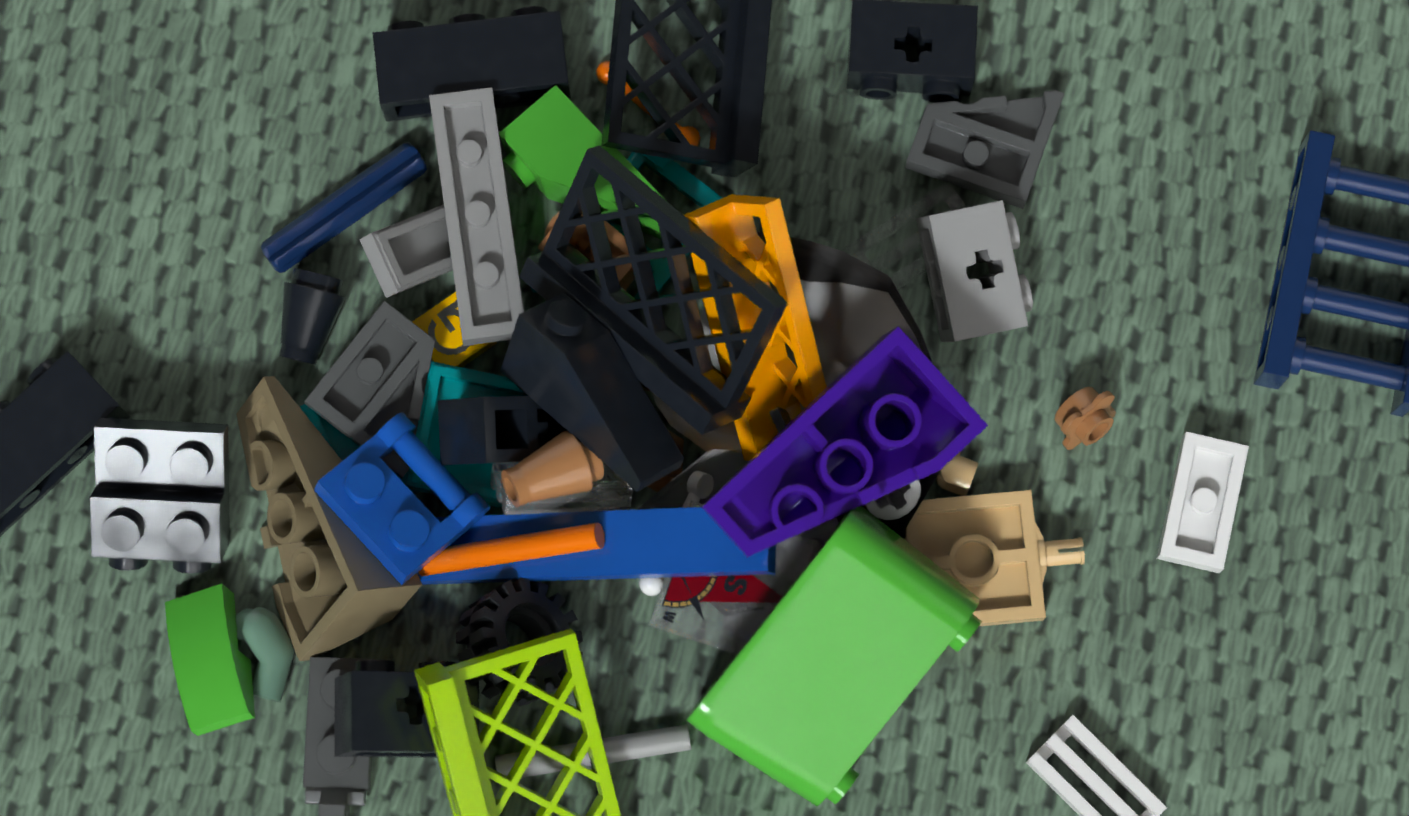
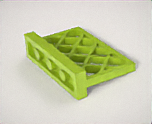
(462, 749)

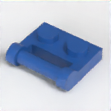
(386, 511)

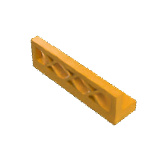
(775, 378)

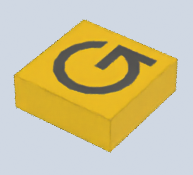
(444, 327)

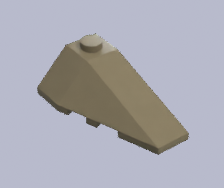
(331, 578)

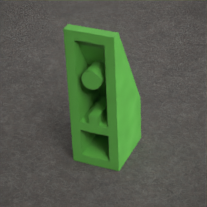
(548, 147)

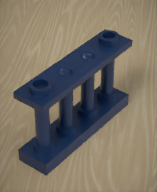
(1298, 293)

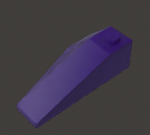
(858, 440)

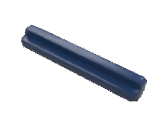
(343, 207)

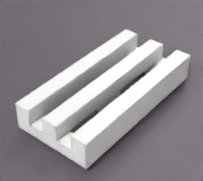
(1057, 745)

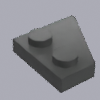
(986, 144)
(376, 380)

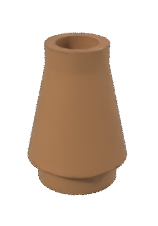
(553, 471)

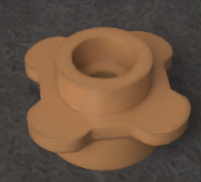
(1085, 417)

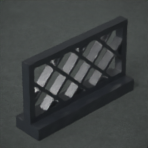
(737, 89)
(667, 365)

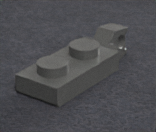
(330, 779)

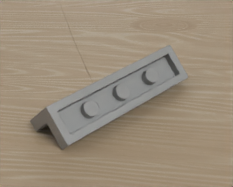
(477, 215)

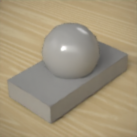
(409, 251)

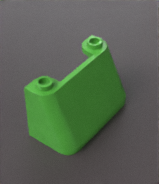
(836, 658)

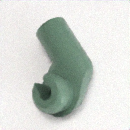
(270, 646)

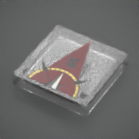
(728, 608)

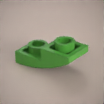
(206, 660)

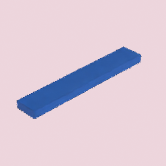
(635, 546)

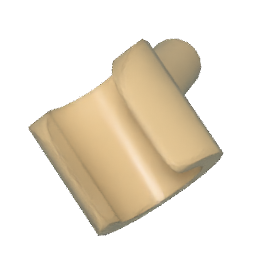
(957, 475)

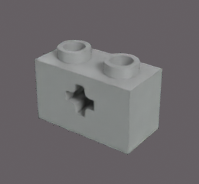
(959, 240)

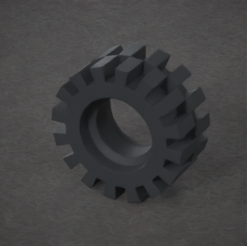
(530, 611)

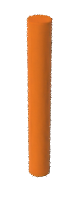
(517, 548)

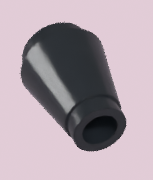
(308, 314)

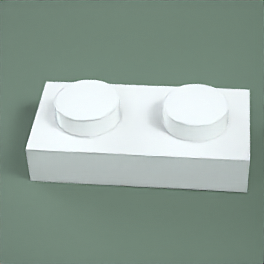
(1202, 502)

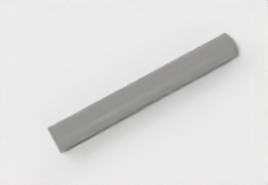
(617, 749)

